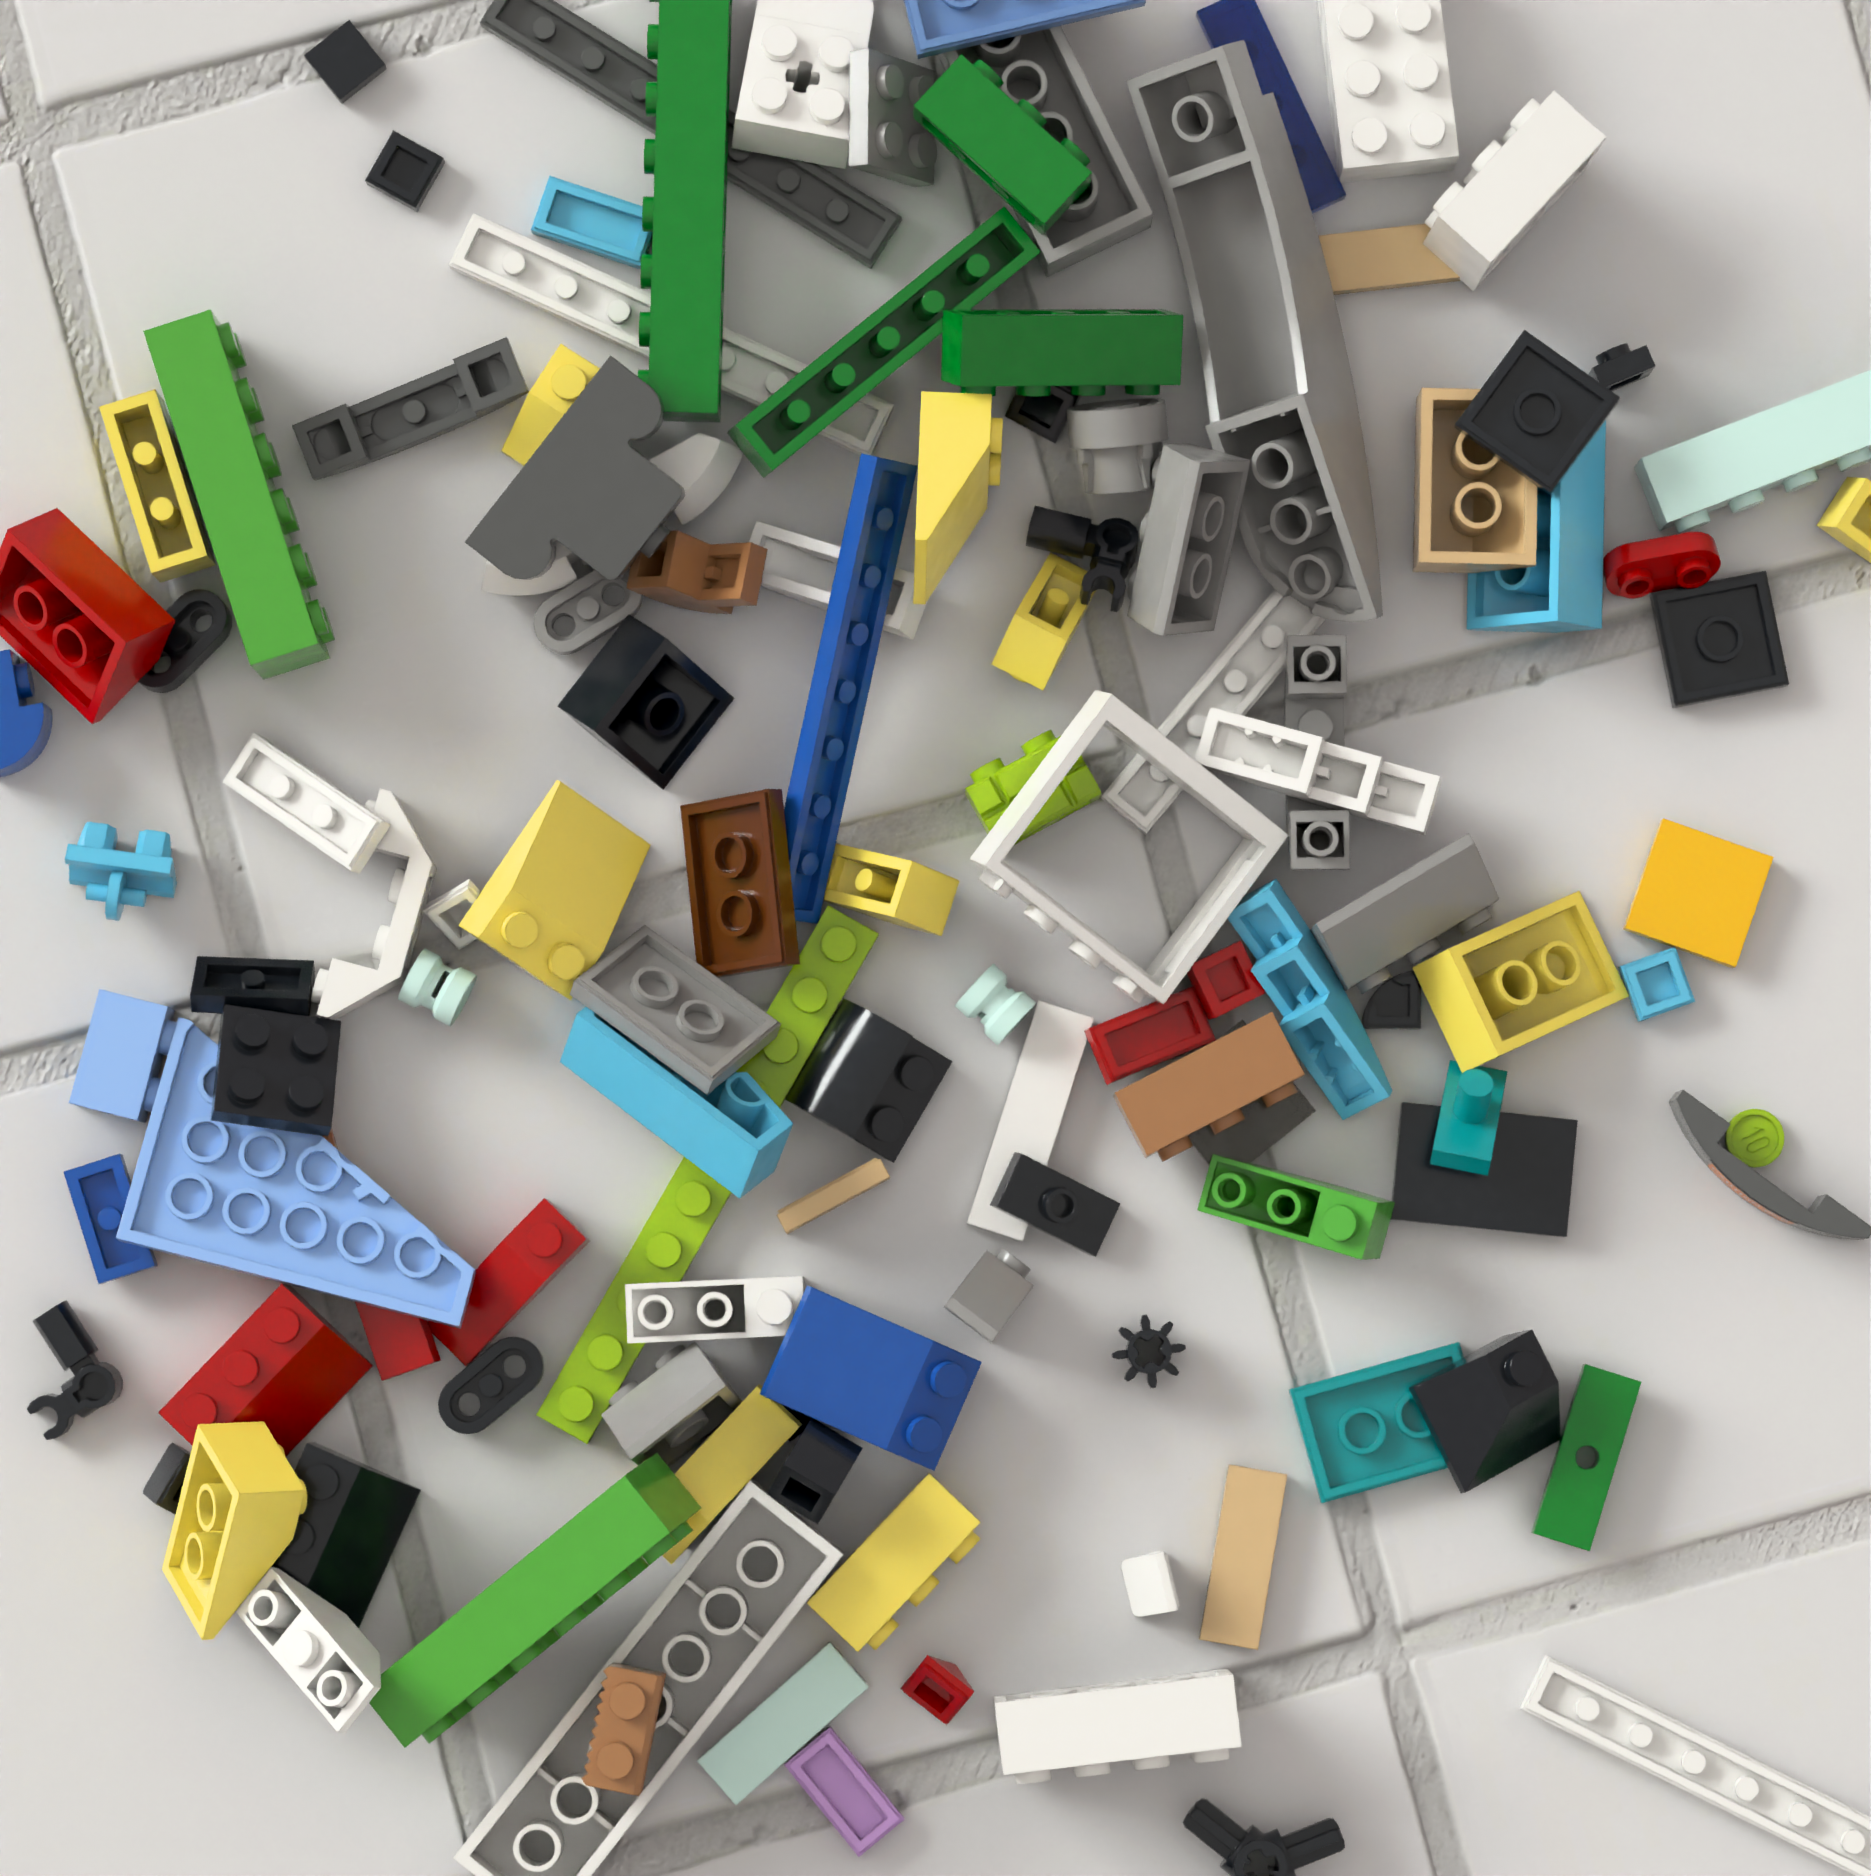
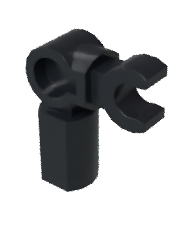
(1109, 545)
(94, 1381)

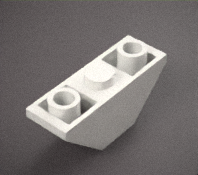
(314, 1646)

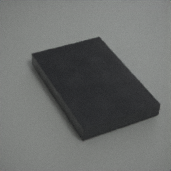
(1524, 1186)

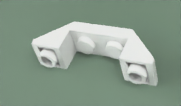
(352, 985)

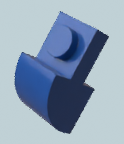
(22, 726)

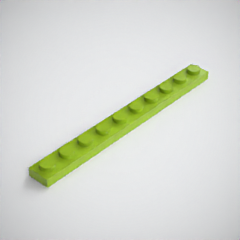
(692, 1196)

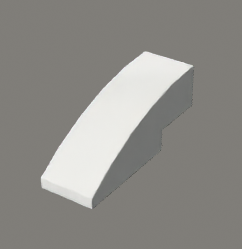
(806, 572)

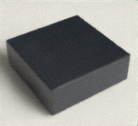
(345, 62)
(405, 171)

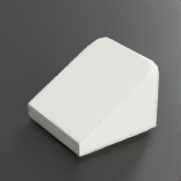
(1150, 1584)

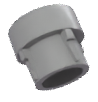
(1117, 443)

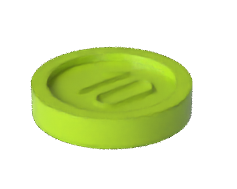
(1755, 1137)

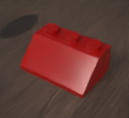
(77, 614)
(275, 1369)

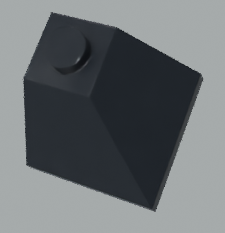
(1491, 1408)

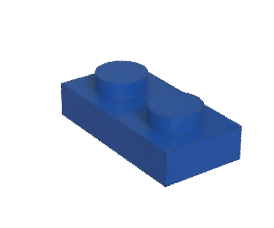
(99, 1200)

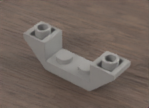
(1316, 706)

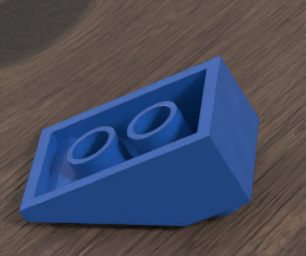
(870, 1378)

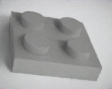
(881, 120)

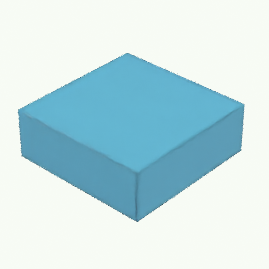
(1656, 984)

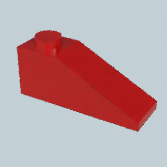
(512, 1278)

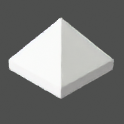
(449, 911)

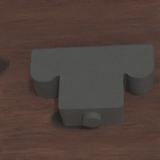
(586, 486)

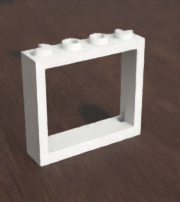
(1211, 910)

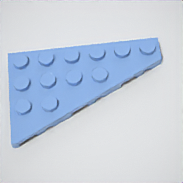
(278, 1204)

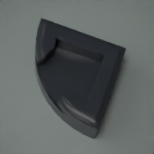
(1395, 1004)

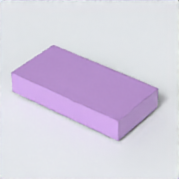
(844, 1791)

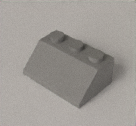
(1187, 539)
(1407, 915)

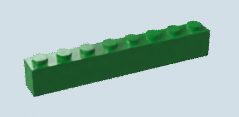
(687, 206)

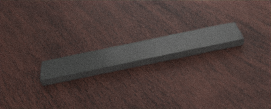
(619, 80)

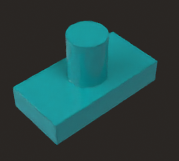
(1468, 1118)

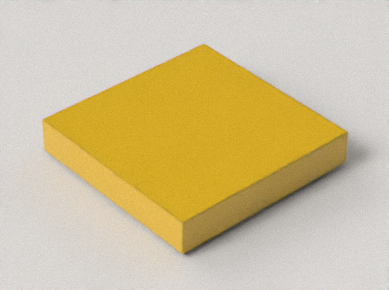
(1698, 893)

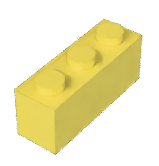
(157, 486)
(896, 1564)

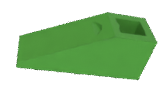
(1297, 1207)

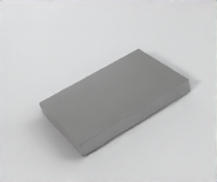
(675, 1009)

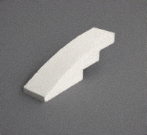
(1317, 771)

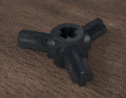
(1235, 1843)

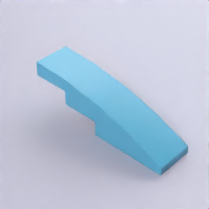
(1311, 999)

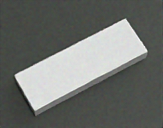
(306, 803)

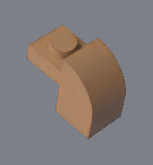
(700, 574)

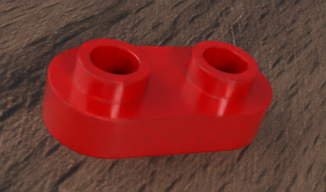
(1661, 564)

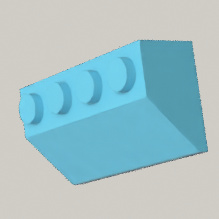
(1567, 581)

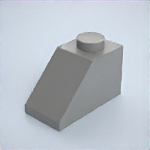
(990, 1293)

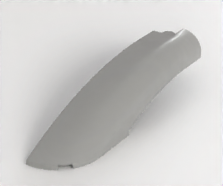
(1265, 329)

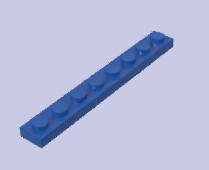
(843, 675)

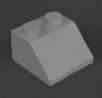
(671, 1407)

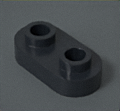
(186, 645)
(491, 1385)

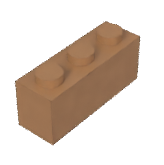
(1210, 1088)

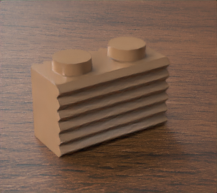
(624, 1729)

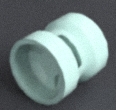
(425, 981)
(995, 1004)

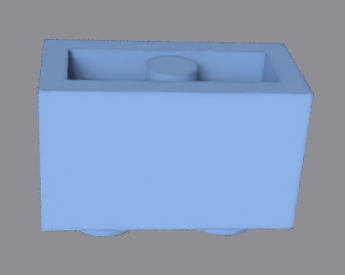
(123, 1056)

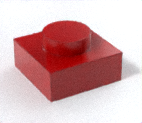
(1224, 980)

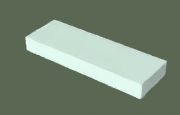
(783, 1723)

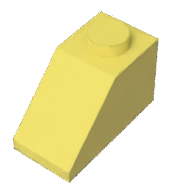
(547, 402)
(1043, 623)
(890, 889)

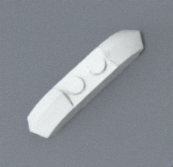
(698, 464)

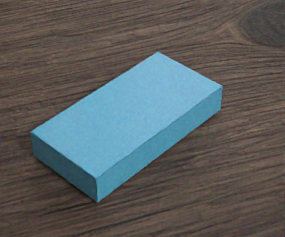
(592, 222)

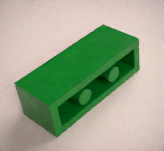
(1003, 142)

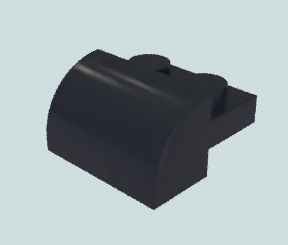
(868, 1079)

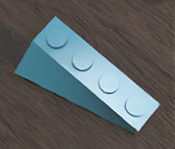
(727, 1134)

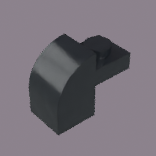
(814, 1471)

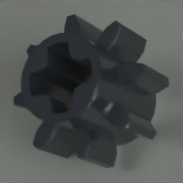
(1165, 1349)

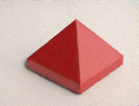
(938, 1688)

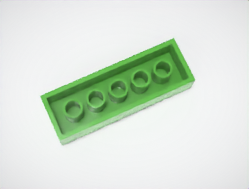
(236, 493)
(535, 1602)

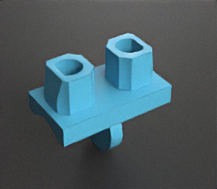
(118, 875)

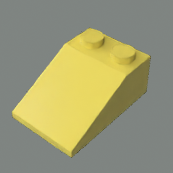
(955, 465)
(558, 890)
(1520, 981)
(230, 1520)

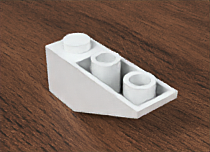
(711, 1309)

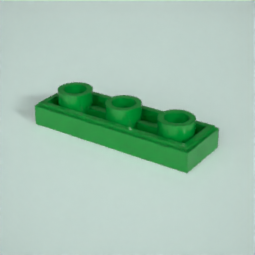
(1596, 1420)

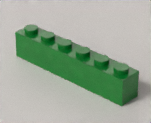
(882, 342)

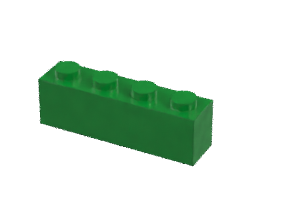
(1062, 349)

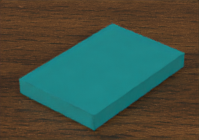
(1367, 1427)

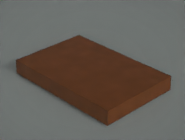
(740, 883)

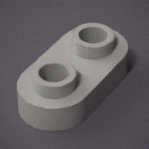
(586, 607)

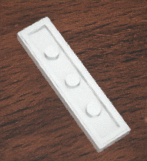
(1032, 1107)

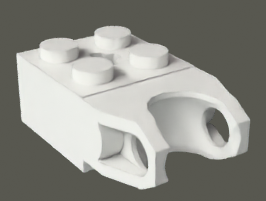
(806, 50)

